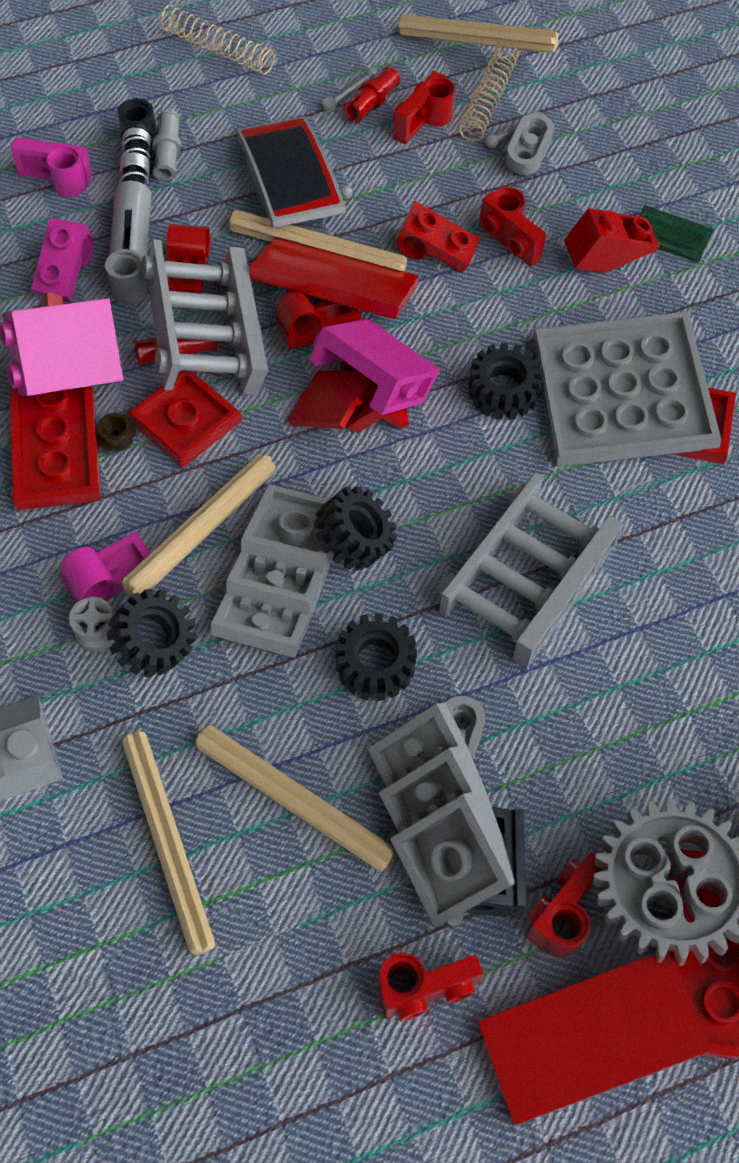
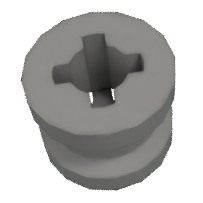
(85, 617)

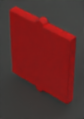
(330, 399)

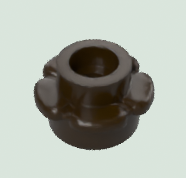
(115, 424)

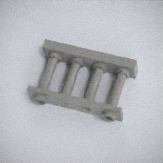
(236, 303)
(550, 603)

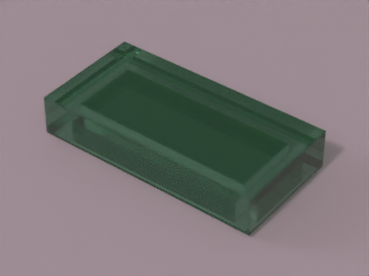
(678, 234)

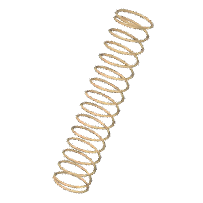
(209, 27)
(483, 81)

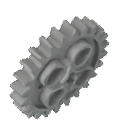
(632, 889)

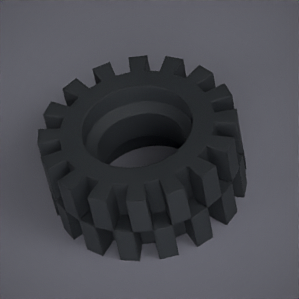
(506, 363)
(341, 537)
(380, 633)
(135, 649)

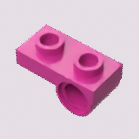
(62, 163)
(63, 253)
(102, 572)

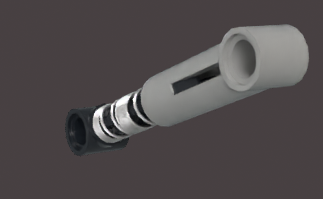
(131, 203)

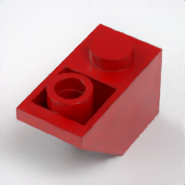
(609, 240)

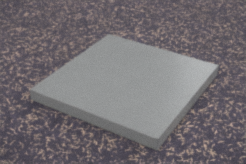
(625, 389)

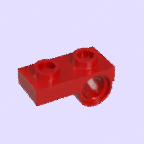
(429, 104)
(504, 219)
(432, 234)
(187, 245)
(303, 330)
(576, 882)
(451, 981)

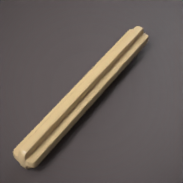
(479, 33)
(261, 228)
(199, 525)
(295, 798)
(168, 844)

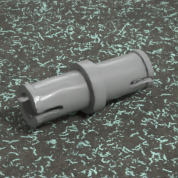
(166, 145)

